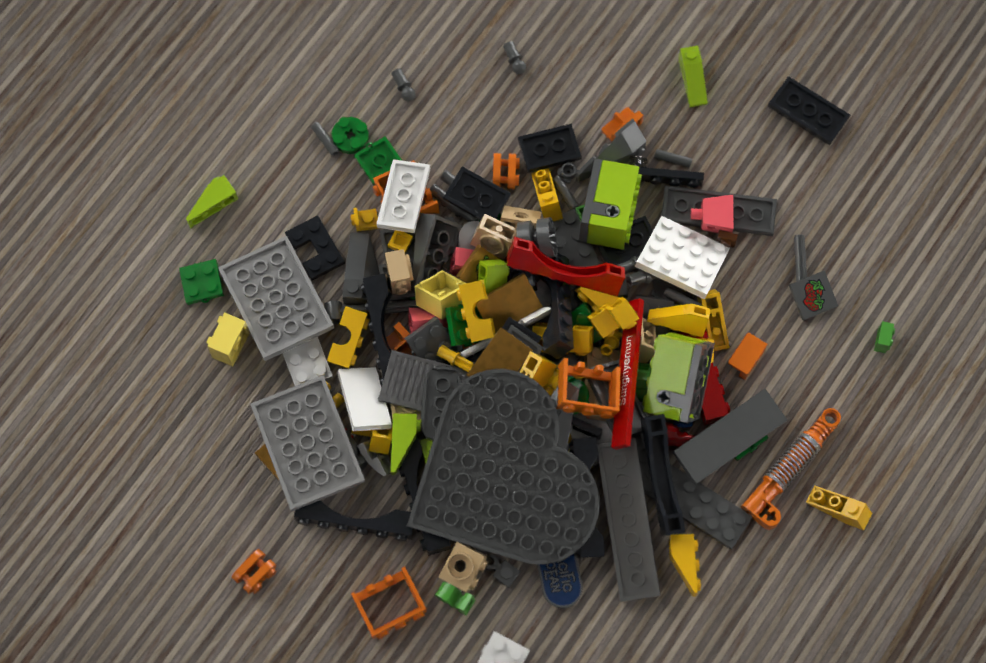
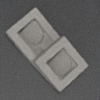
(380, 463)

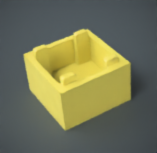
(438, 293)
(228, 339)

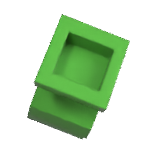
(642, 374)
(451, 595)

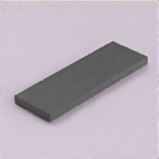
(750, 213)
(729, 436)

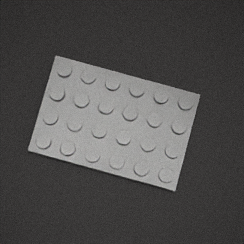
(276, 298)
(307, 443)

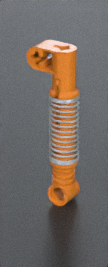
(787, 467)

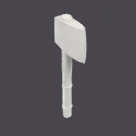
(526, 321)

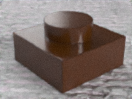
(727, 238)

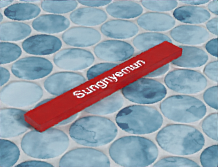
(628, 377)

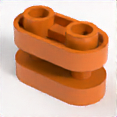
(512, 163)
(254, 583)

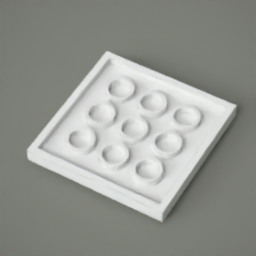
(682, 257)

